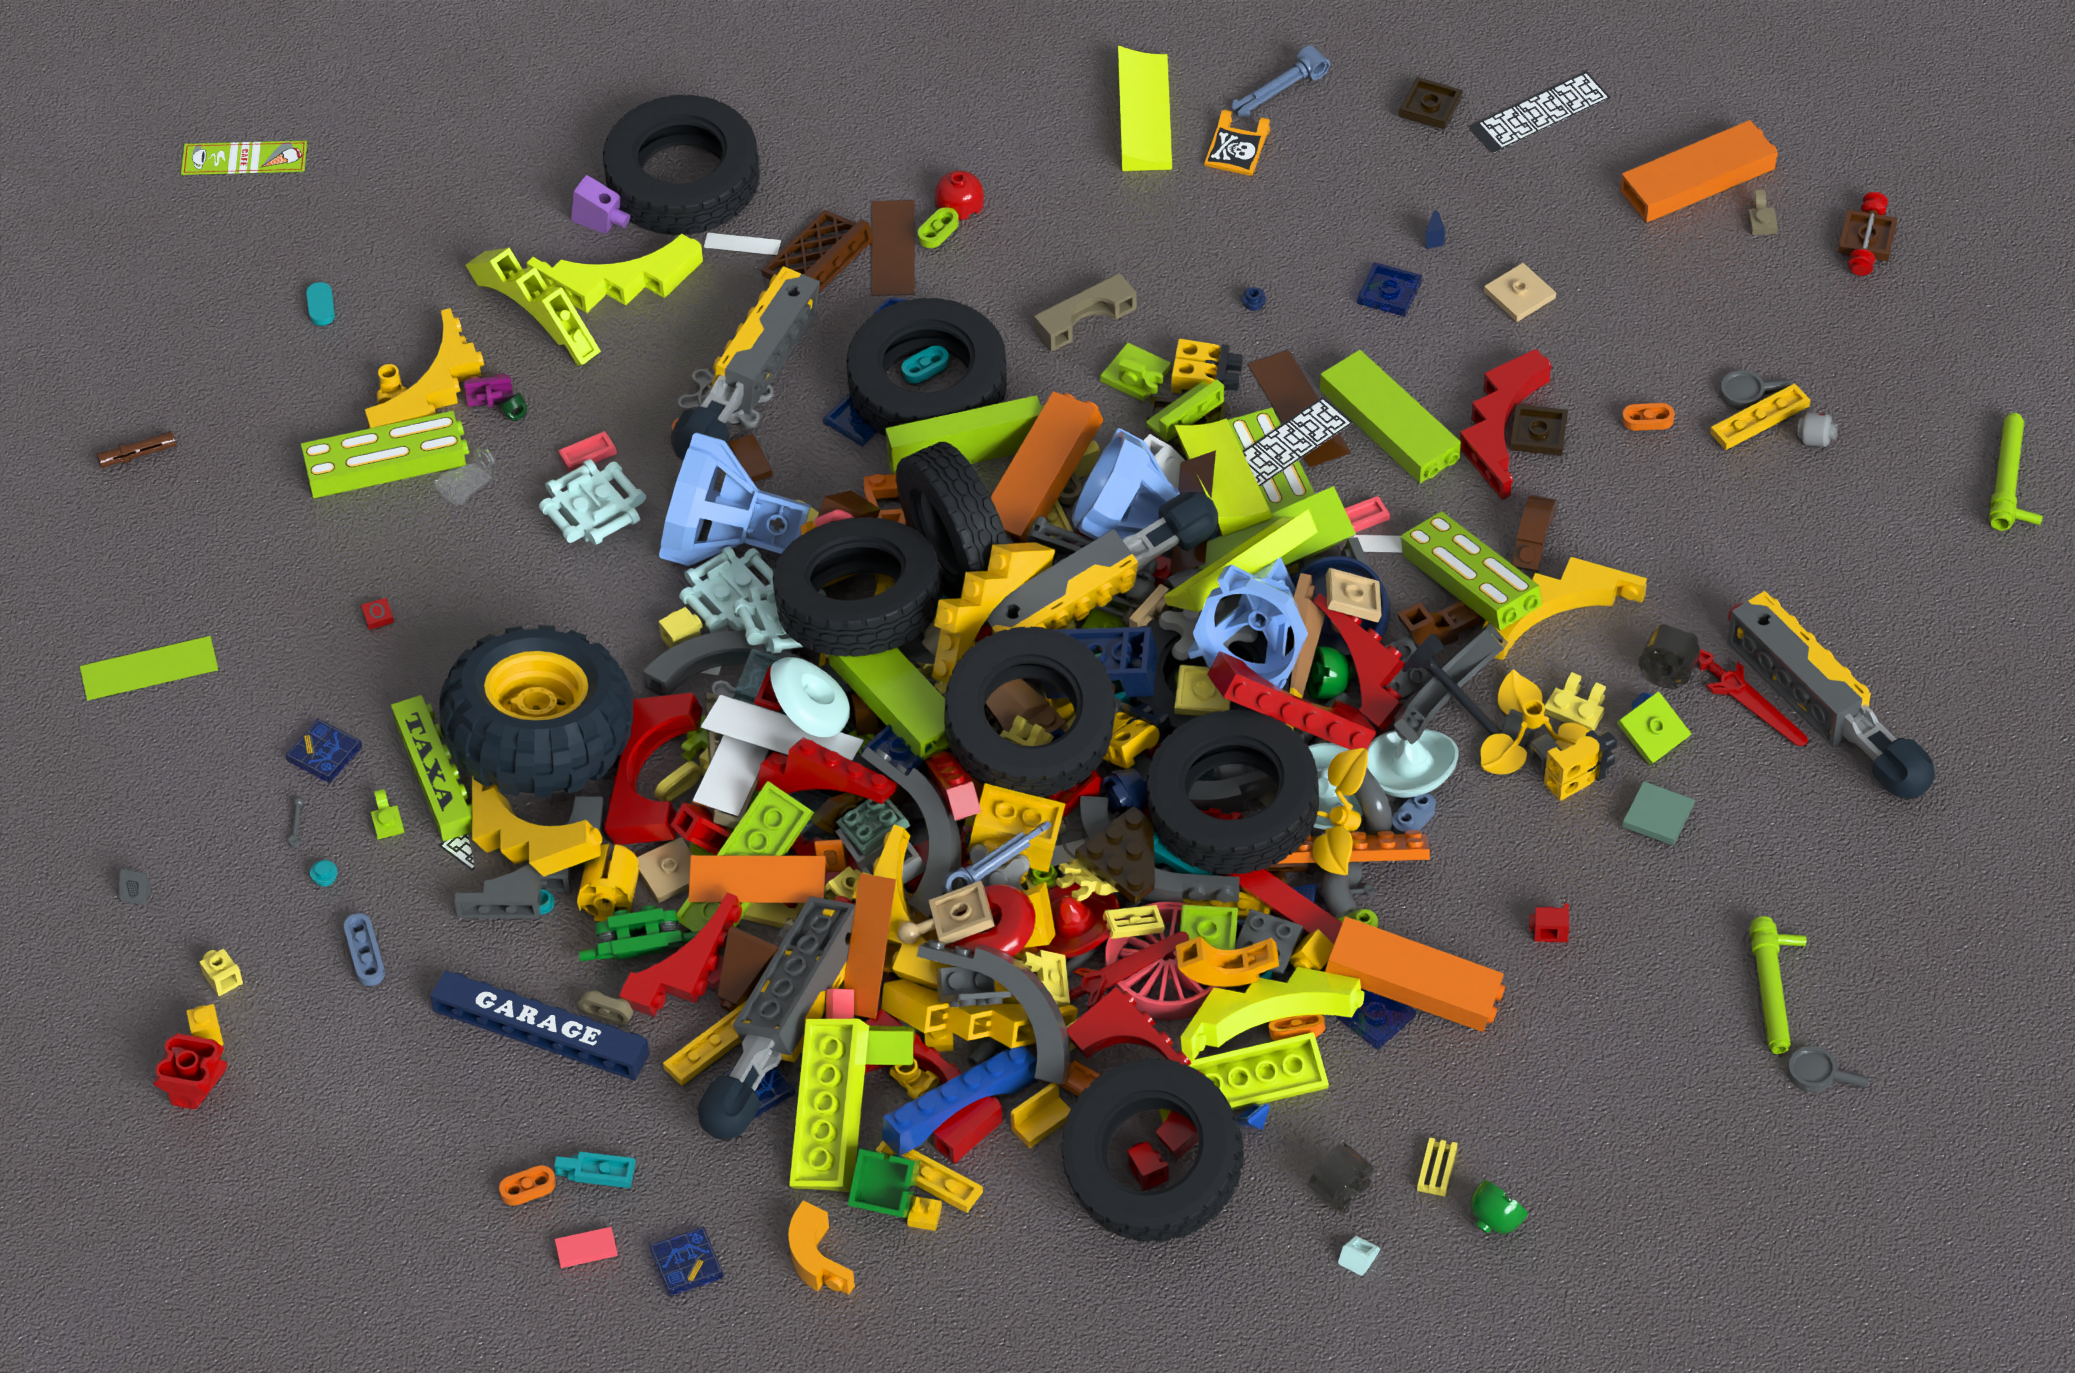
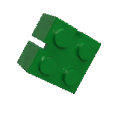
(883, 1182)

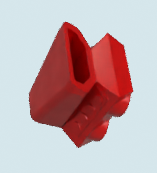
(189, 1069)

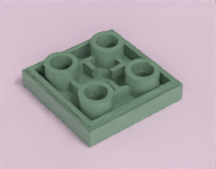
(1658, 813)
(870, 823)

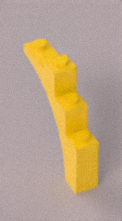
(439, 385)
(982, 591)
(905, 961)

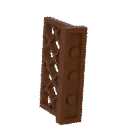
(829, 261)

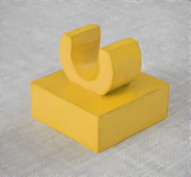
(924, 1213)

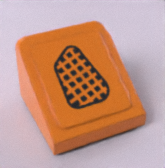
(835, 854)

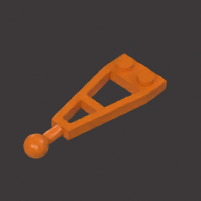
(883, 486)

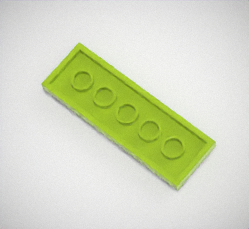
(764, 830)

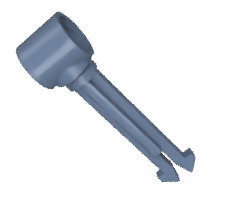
(1308, 64)
(993, 860)

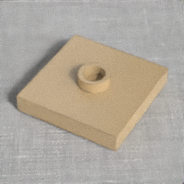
(1519, 292)
(1353, 595)
(666, 869)

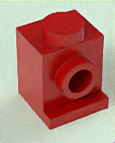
(1550, 924)
(1147, 1165)

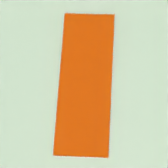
(757, 878)
(869, 942)

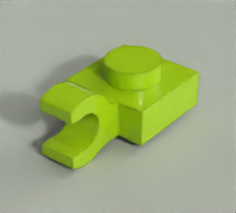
(1136, 374)
(695, 741)
(386, 818)

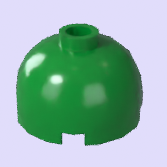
(1328, 673)
(1495, 1209)

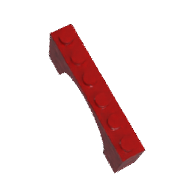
(655, 721)
(1337, 724)
(1118, 1022)
(965, 1127)

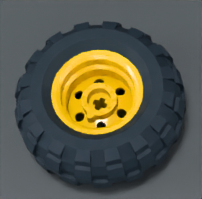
(536, 711)

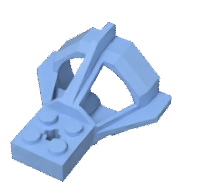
(1123, 490)
(737, 512)
(1265, 605)

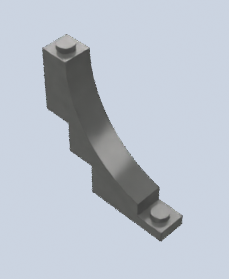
(521, 891)

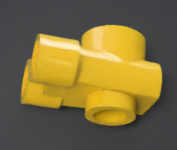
(389, 383)
(914, 1079)

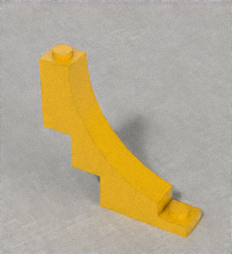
(1580, 586)
(545, 847)
(922, 1010)

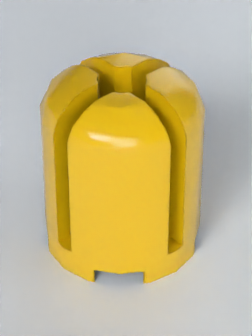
(608, 881)

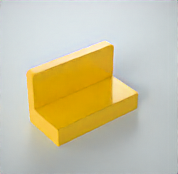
(1039, 1115)

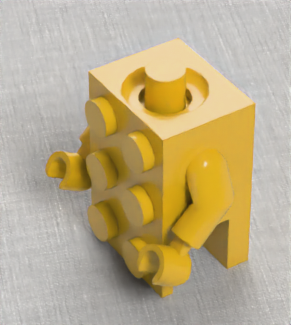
(1010, 812)

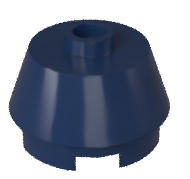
(1124, 790)

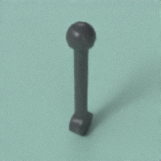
(293, 840)
(1368, 890)

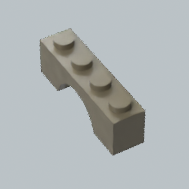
(1110, 298)

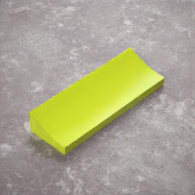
(1144, 111)
(1234, 485)
(1249, 556)
(1265, 1071)
(829, 1104)

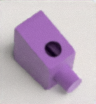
(597, 206)

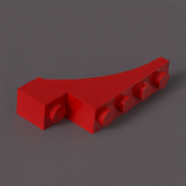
(1373, 663)
(819, 768)
(697, 826)
(688, 969)

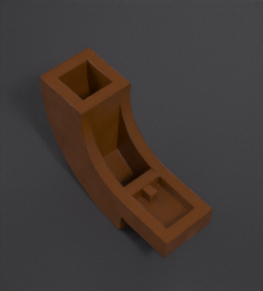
(1533, 531)
(1444, 623)

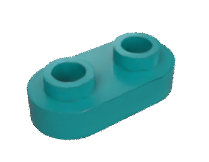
(922, 364)

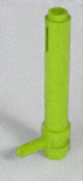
(2004, 502)
(1766, 948)

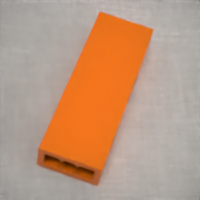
(1698, 171)
(1045, 462)
(1417, 974)

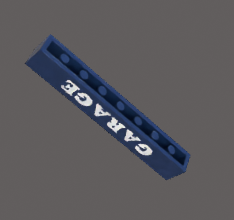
(540, 1025)

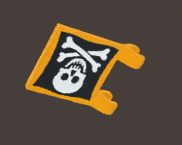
(1236, 148)

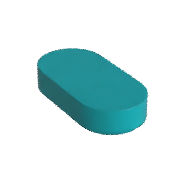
(320, 303)

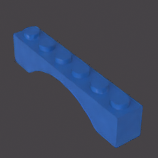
(916, 1120)

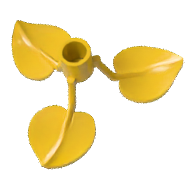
(1499, 751)
(1335, 848)

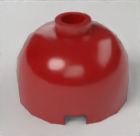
(960, 192)

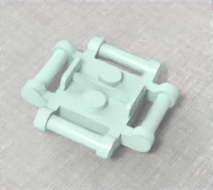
(591, 502)
(725, 584)
(765, 616)

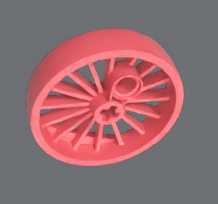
(1165, 967)

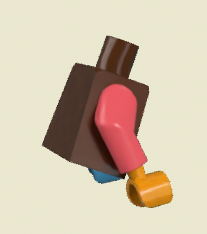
(840, 507)

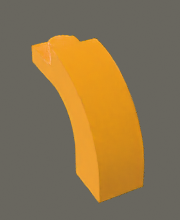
(1225, 967)
(805, 1233)

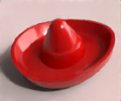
(1012, 917)
(1078, 923)

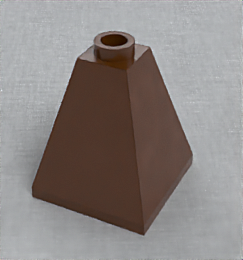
(742, 967)

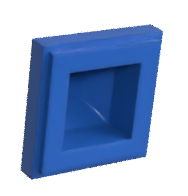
(1254, 1116)

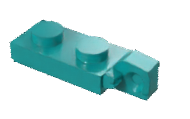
(597, 1169)

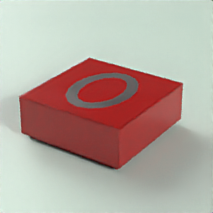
(377, 613)

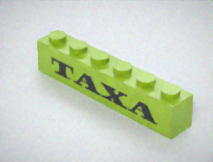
(432, 767)

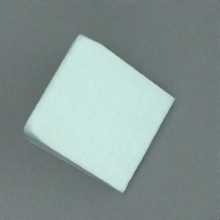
(1358, 1255)

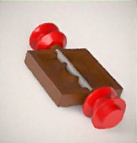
(1868, 234)

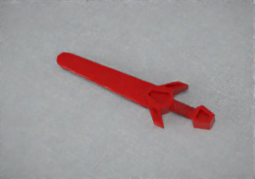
(1733, 684)
(1096, 982)

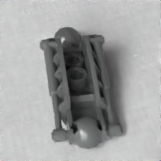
(1133, 599)

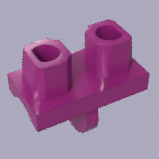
(488, 390)

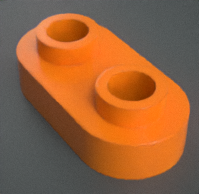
(1648, 416)
(1296, 1026)
(526, 1184)

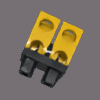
(1204, 363)
(1135, 731)
(1579, 764)

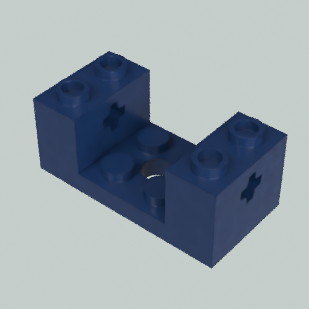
(1126, 655)

